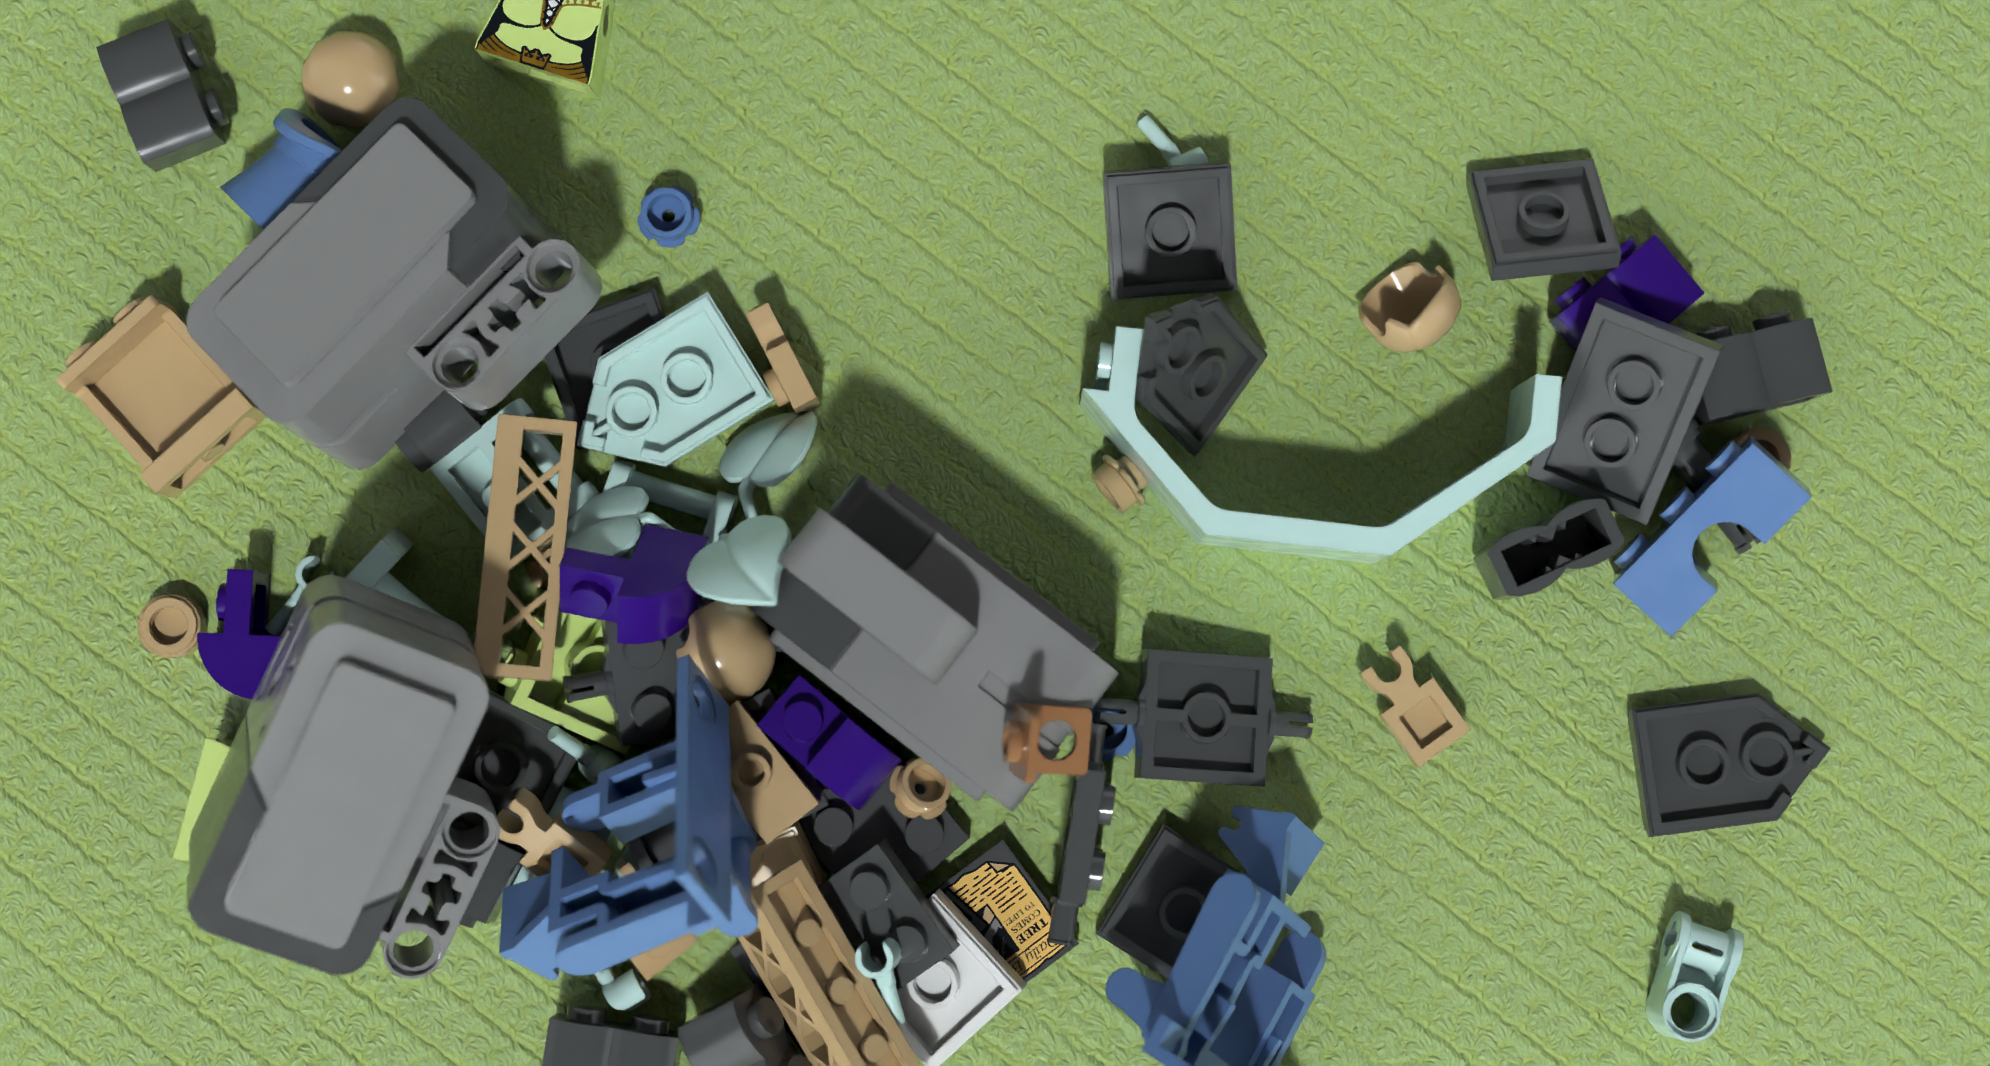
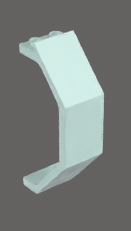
(1111, 407)

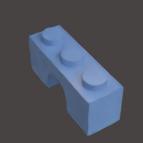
(1743, 489)

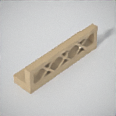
(499, 546)
(816, 979)

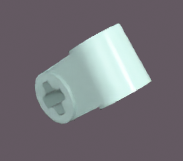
(1693, 972)

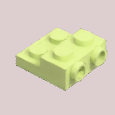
(577, 651)

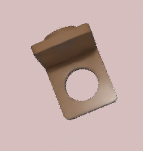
(1022, 734)

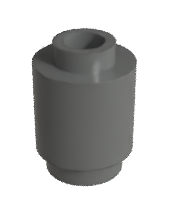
(438, 431)

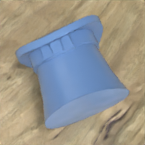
(284, 170)

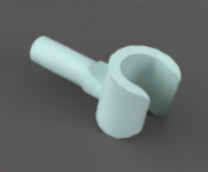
(1167, 147)
(282, 617)
(590, 759)
(883, 974)
(625, 991)

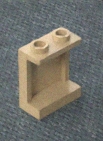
(160, 395)

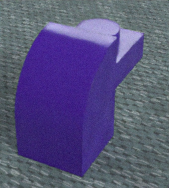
(641, 595)
(243, 649)
(830, 743)

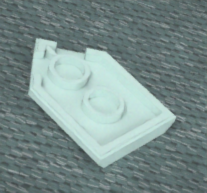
(672, 388)

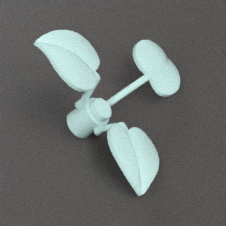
(743, 562)

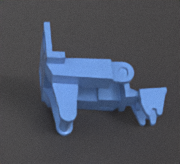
(599, 920)
(1194, 1012)

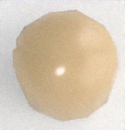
(350, 78)
(1411, 308)
(730, 649)

